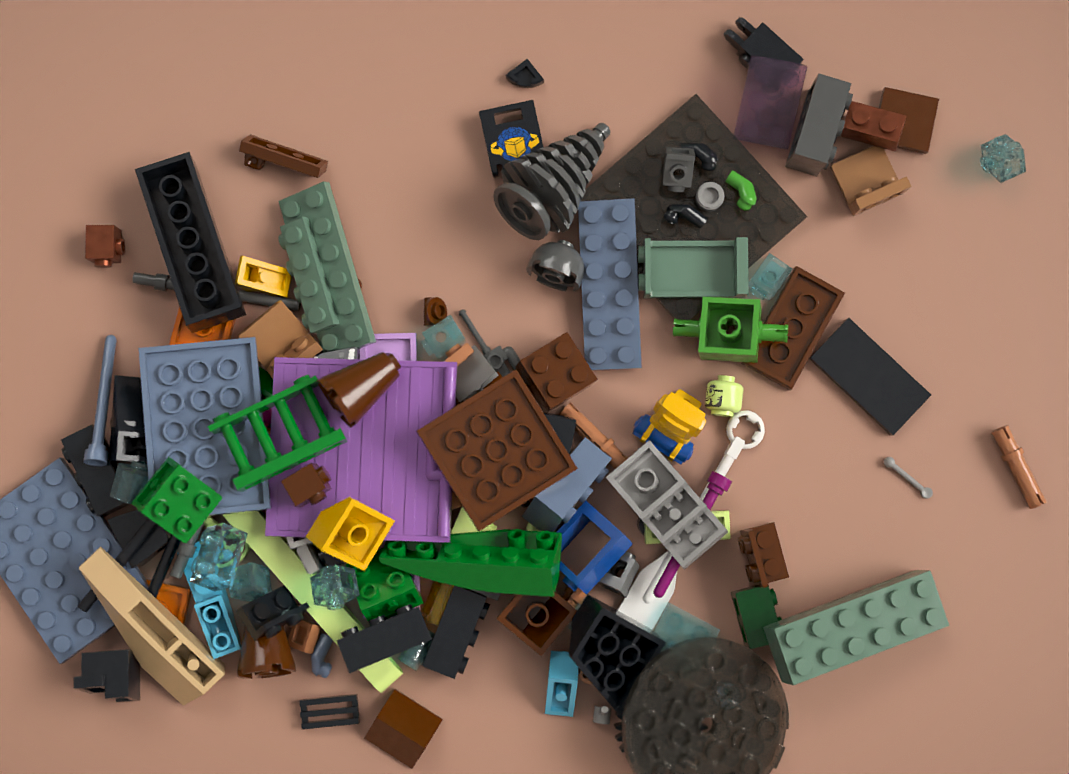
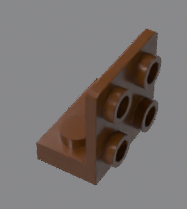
(763, 554)

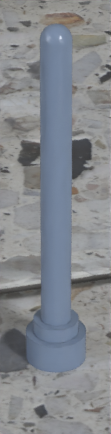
(96, 453)

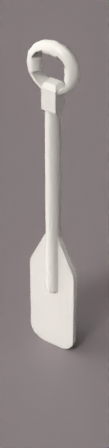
(641, 602)

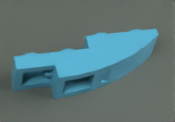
(214, 615)

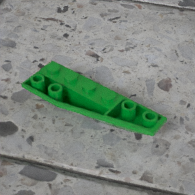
(484, 560)

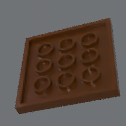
(496, 450)

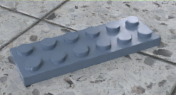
(610, 284)

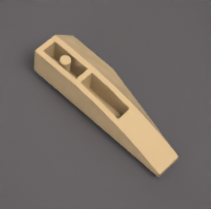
(152, 632)

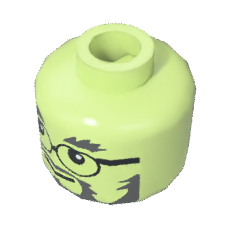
(724, 396)

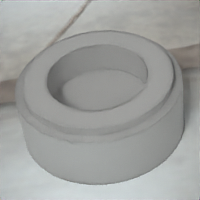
(709, 196)

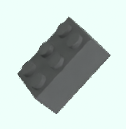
(819, 125)

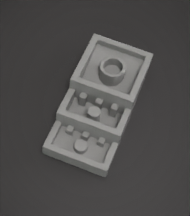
(667, 504)

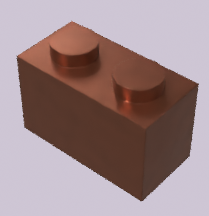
(873, 126)

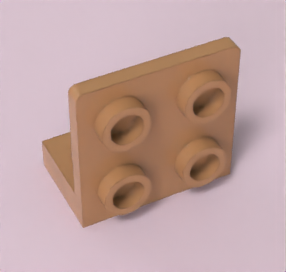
(868, 179)
(280, 335)

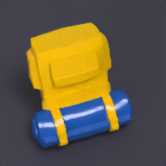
(672, 425)

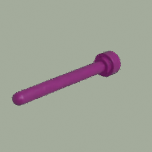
(716, 487)

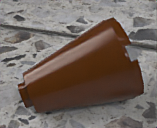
(359, 386)
(265, 656)

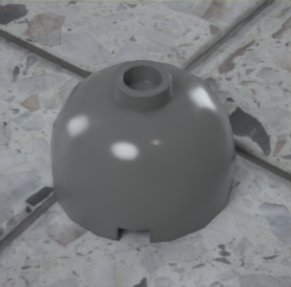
(557, 265)

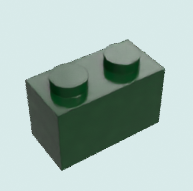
(754, 611)

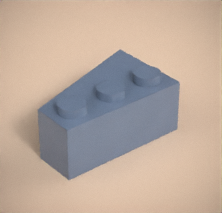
(558, 501)

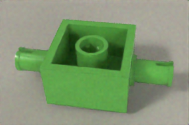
(714, 322)

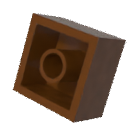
(556, 372)

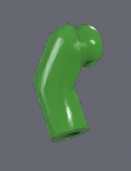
(745, 189)

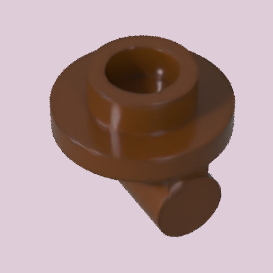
(434, 311)

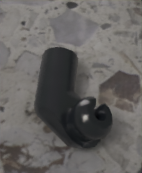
(704, 154)
(686, 212)

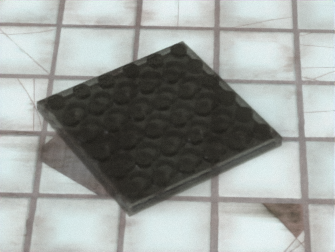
(640, 177)

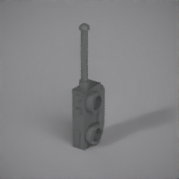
(496, 356)

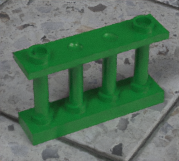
(275, 462)

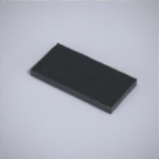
(870, 376)

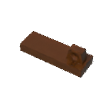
(260, 150)

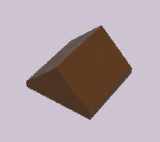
(403, 728)

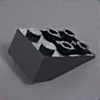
(127, 422)

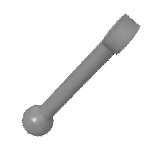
(925, 492)

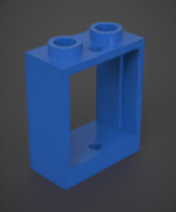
(604, 559)

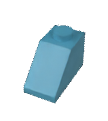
(561, 684)

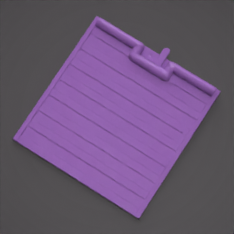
(383, 458)

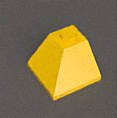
(350, 531)

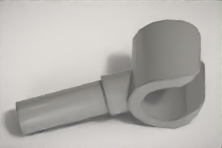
(602, 715)

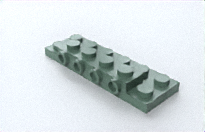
(324, 270)

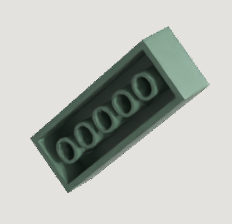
(855, 626)

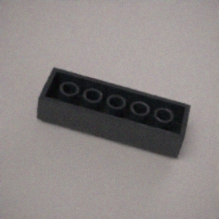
(190, 242)

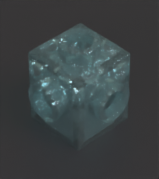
(1003, 158)
(334, 587)

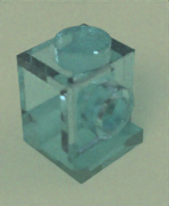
(453, 337)

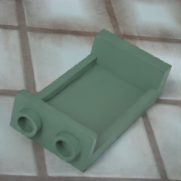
(694, 269)

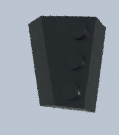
(611, 649)

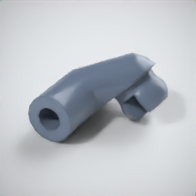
(320, 651)

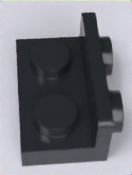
(271, 612)

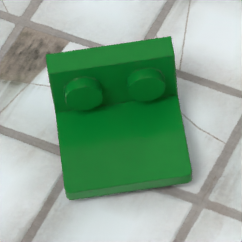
(176, 500)
(384, 589)

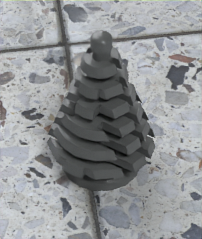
(546, 186)

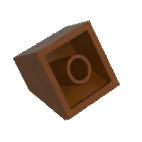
(537, 619)

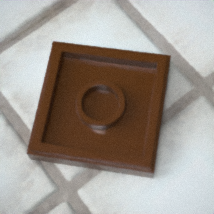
(919, 114)

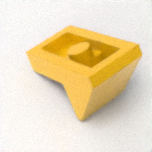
(262, 277)

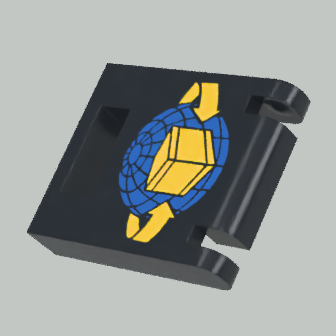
(513, 138)

